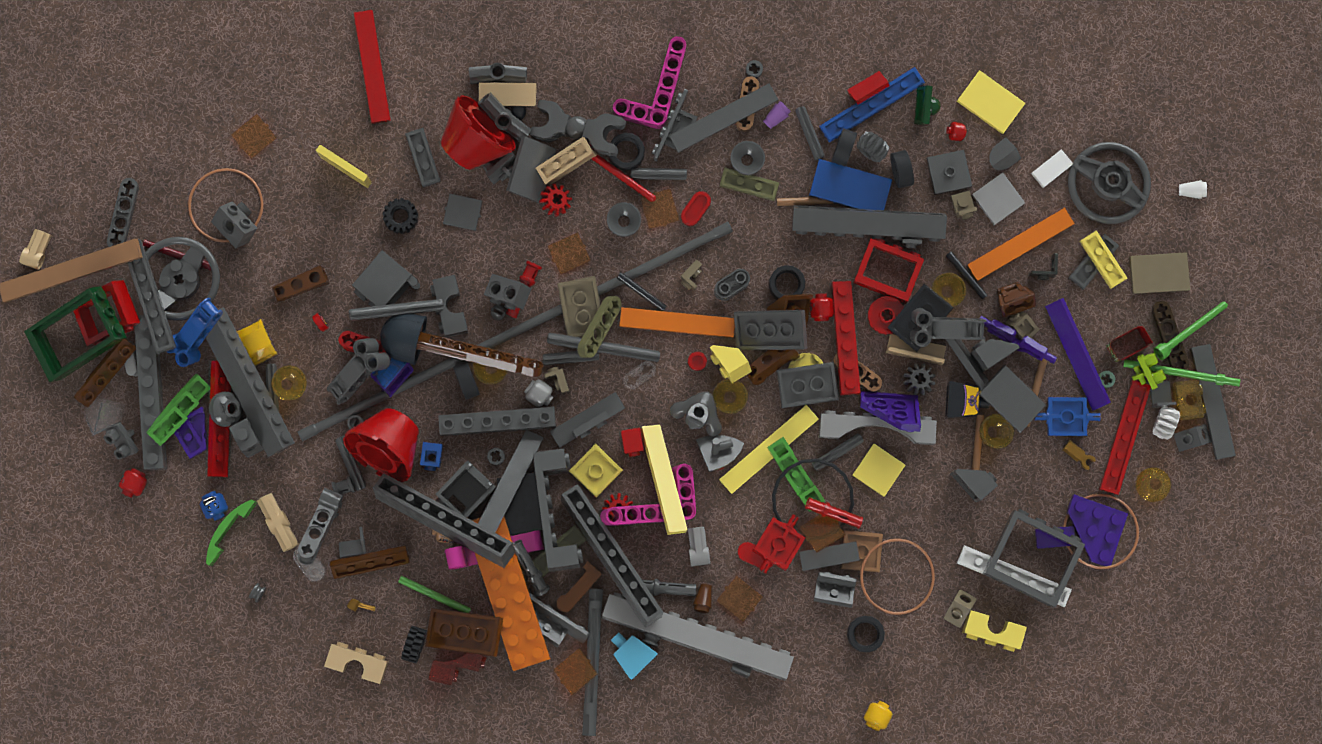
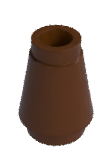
(703, 599)

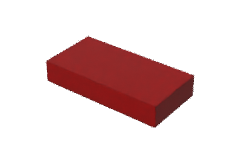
(868, 87)

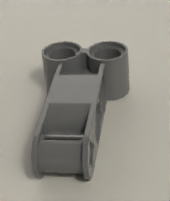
(945, 328)
(358, 369)
(328, 507)

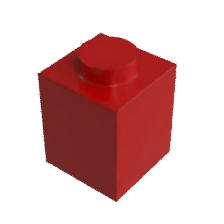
(632, 442)

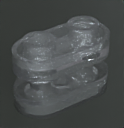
(315, 571)

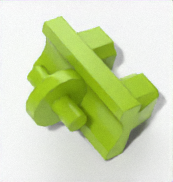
(1153, 378)

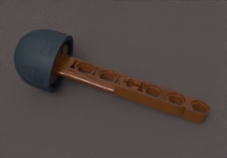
(405, 337)

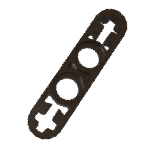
(1166, 337)

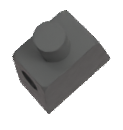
(246, 438)

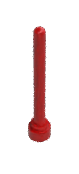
(623, 177)

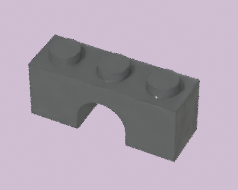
(452, 323)

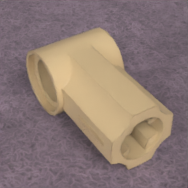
(34, 254)

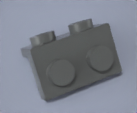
(834, 589)

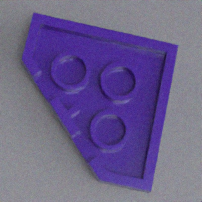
(896, 409)
(1097, 527)

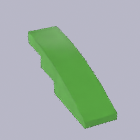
(177, 410)

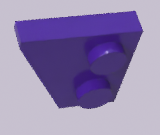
(193, 433)

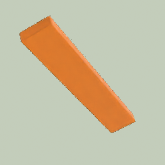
(1020, 244)
(677, 322)

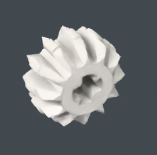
(1166, 422)

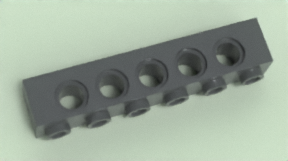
(497, 421)

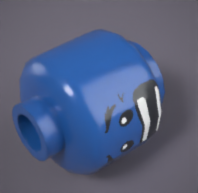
(213, 505)

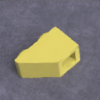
(731, 361)

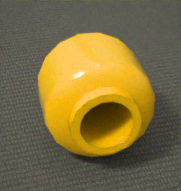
(878, 716)

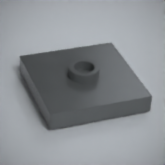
(949, 172)

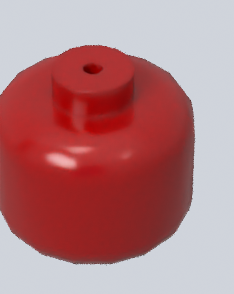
(956, 131)

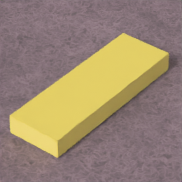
(1103, 259)

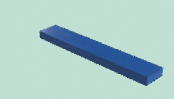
(859, 113)

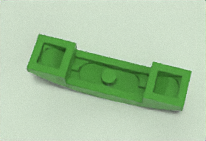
(796, 476)
(214, 551)

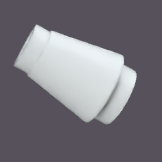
(1193, 189)

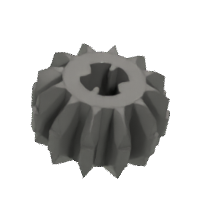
(872, 146)
(913, 382)

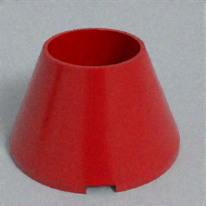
(473, 136)
(385, 443)

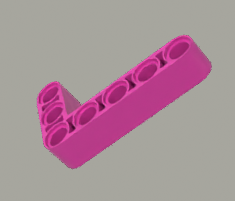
(662, 91)
(638, 511)
(463, 557)

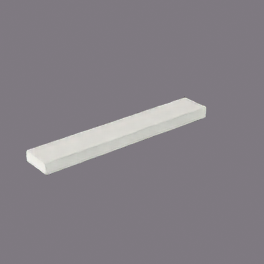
(977, 561)

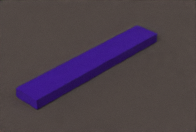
(1078, 354)

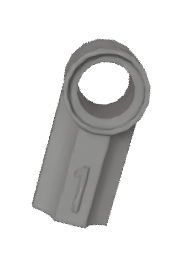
(698, 548)

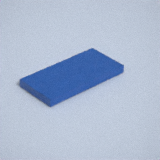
(849, 186)

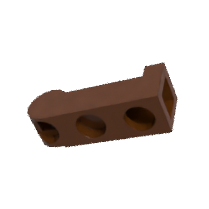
(301, 283)
(769, 363)
(568, 601)

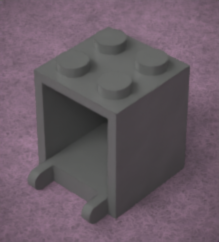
(383, 281)
(467, 486)

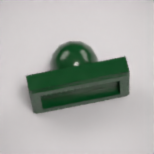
(925, 105)

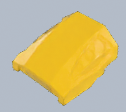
(257, 342)

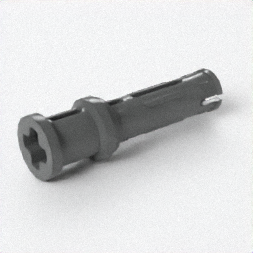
(533, 576)
(657, 587)

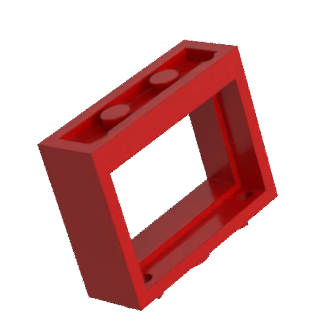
(883, 288)
(124, 307)

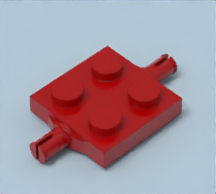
(779, 544)

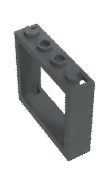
(1020, 586)

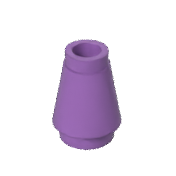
(776, 115)

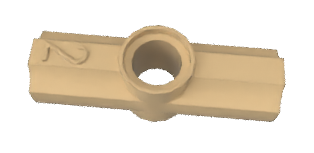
(277, 522)

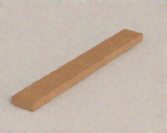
(70, 270)

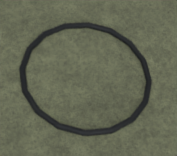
(811, 461)

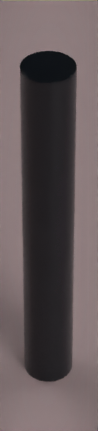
(966, 275)
(642, 292)

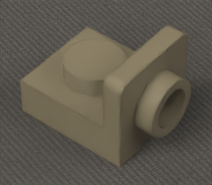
(963, 205)
(693, 271)
(1022, 324)
(560, 382)

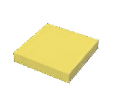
(595, 470)
(878, 470)

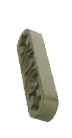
(589, 345)

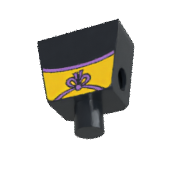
(963, 401)

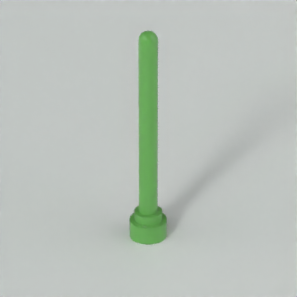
(1163, 350)

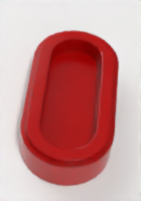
(695, 208)
(746, 554)

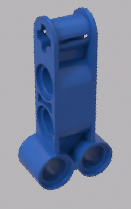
(194, 333)

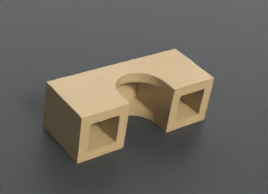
(373, 666)

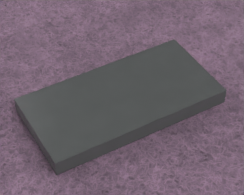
(770, 330)

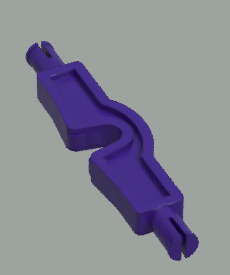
(1026, 345)

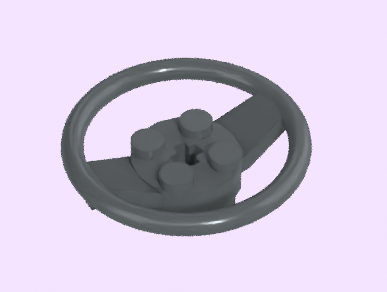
(1099, 174)
(188, 268)

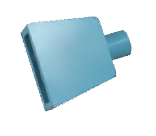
(632, 654)

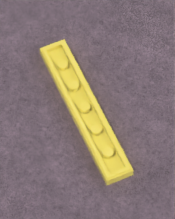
(761, 456)
(663, 479)

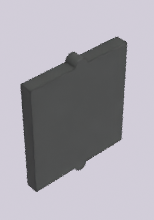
(462, 212)

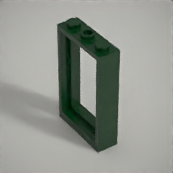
(44, 350)

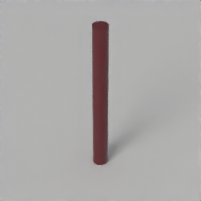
(173, 253)

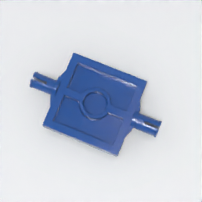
(1067, 416)

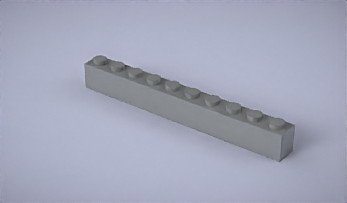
(703, 639)

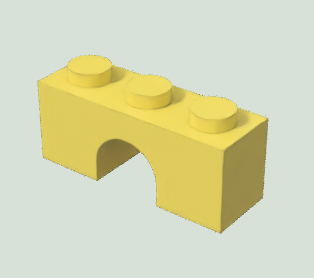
(977, 627)

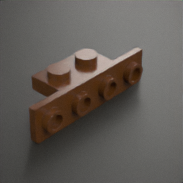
(104, 372)

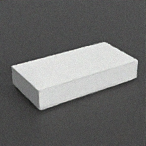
(1052, 168)

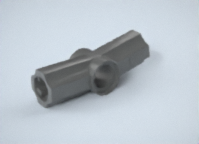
(510, 74)
(496, 110)

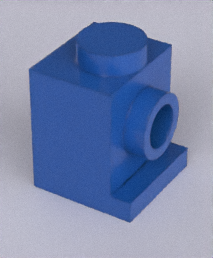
(431, 448)

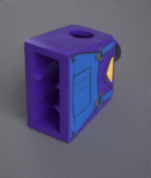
(393, 377)

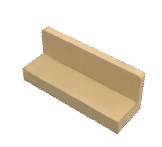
(510, 93)
(565, 161)
(931, 353)

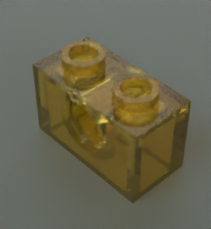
(1193, 389)

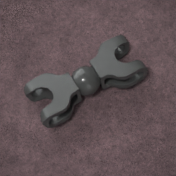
(577, 127)

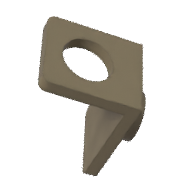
(959, 609)

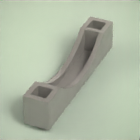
(834, 426)

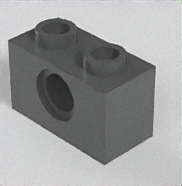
(234, 224)

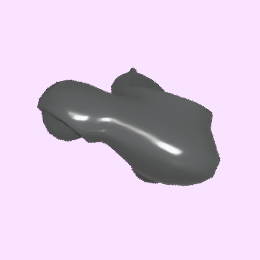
(699, 410)

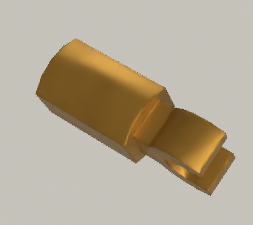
(1077, 454)

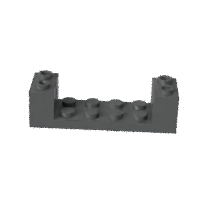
(553, 463)

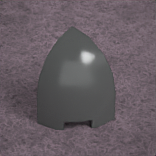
(1004, 155)

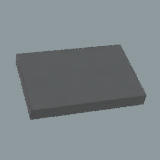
(524, 177)
(807, 385)
(1012, 399)

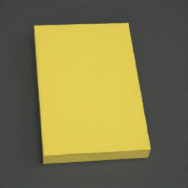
(991, 102)
(343, 166)

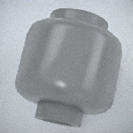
(538, 393)

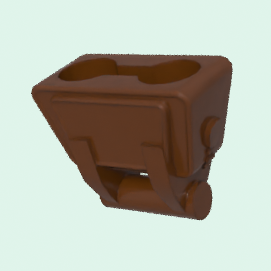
(1015, 299)

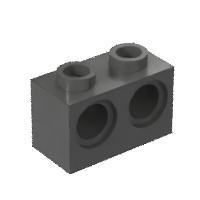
(507, 291)

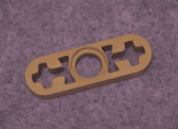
(744, 89)
(866, 383)

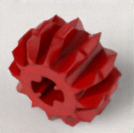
(560, 205)
(614, 503)

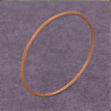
(212, 172)
(1136, 540)
(932, 582)

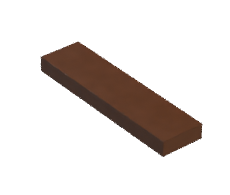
(369, 562)

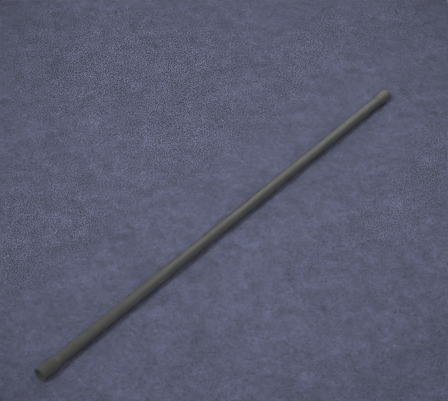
(314, 429)

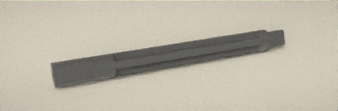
(593, 647)

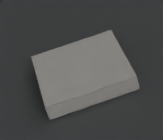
(998, 199)

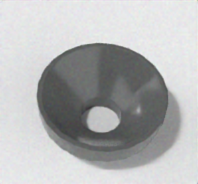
(747, 148)
(623, 209)
(219, 411)

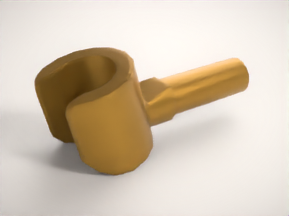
(354, 604)

